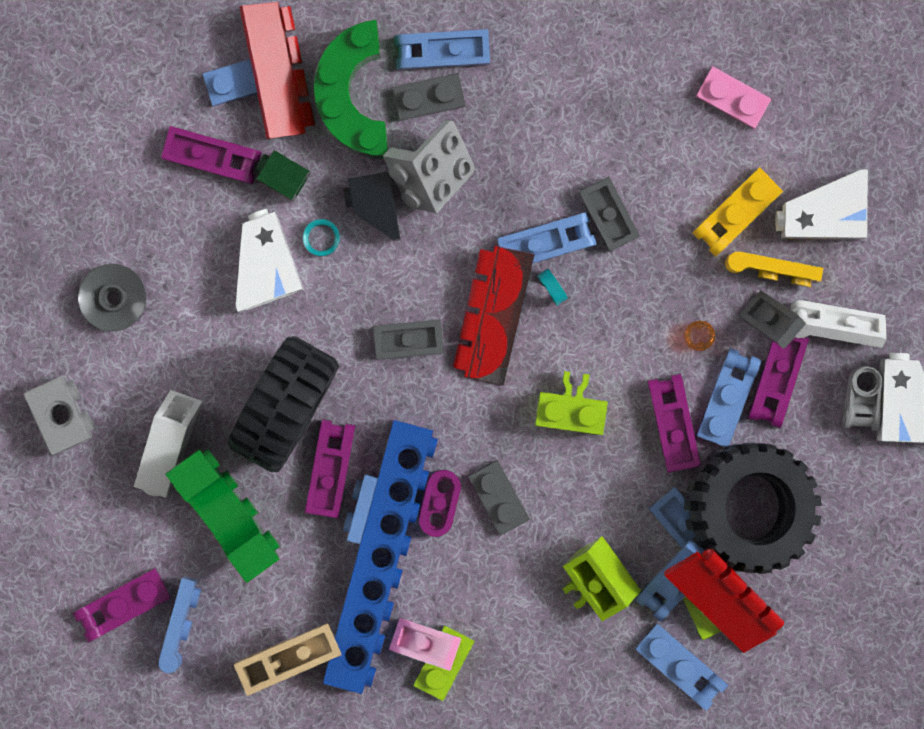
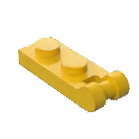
(738, 210)
(771, 268)

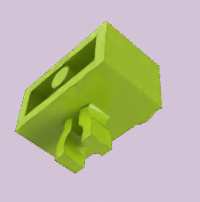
(571, 412)
(600, 579)

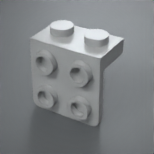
(432, 172)

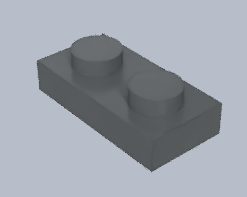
(429, 96)
(609, 214)
(772, 319)
(408, 339)
(499, 497)

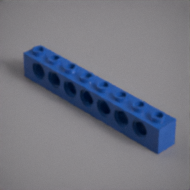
(340, 671)

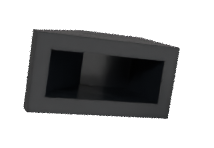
(374, 202)

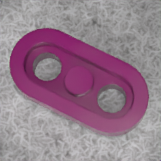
(440, 503)

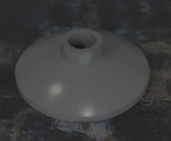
(94, 297)

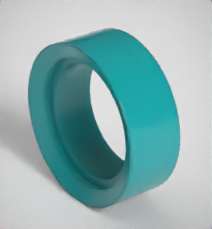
(310, 226)
(555, 290)

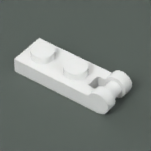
(840, 323)

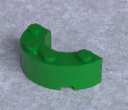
(332, 90)
(224, 513)

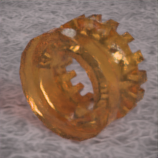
(700, 345)

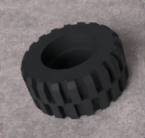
(282, 404)
(794, 516)

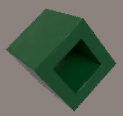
(282, 175)

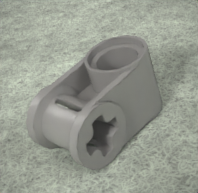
(863, 401)

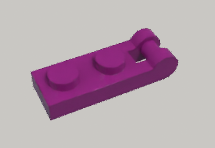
(209, 154)
(778, 381)
(674, 424)
(330, 470)
(123, 604)

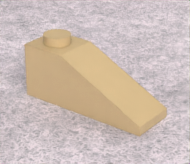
(287, 659)

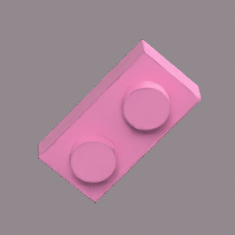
(733, 97)
(425, 644)

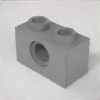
(44, 401)

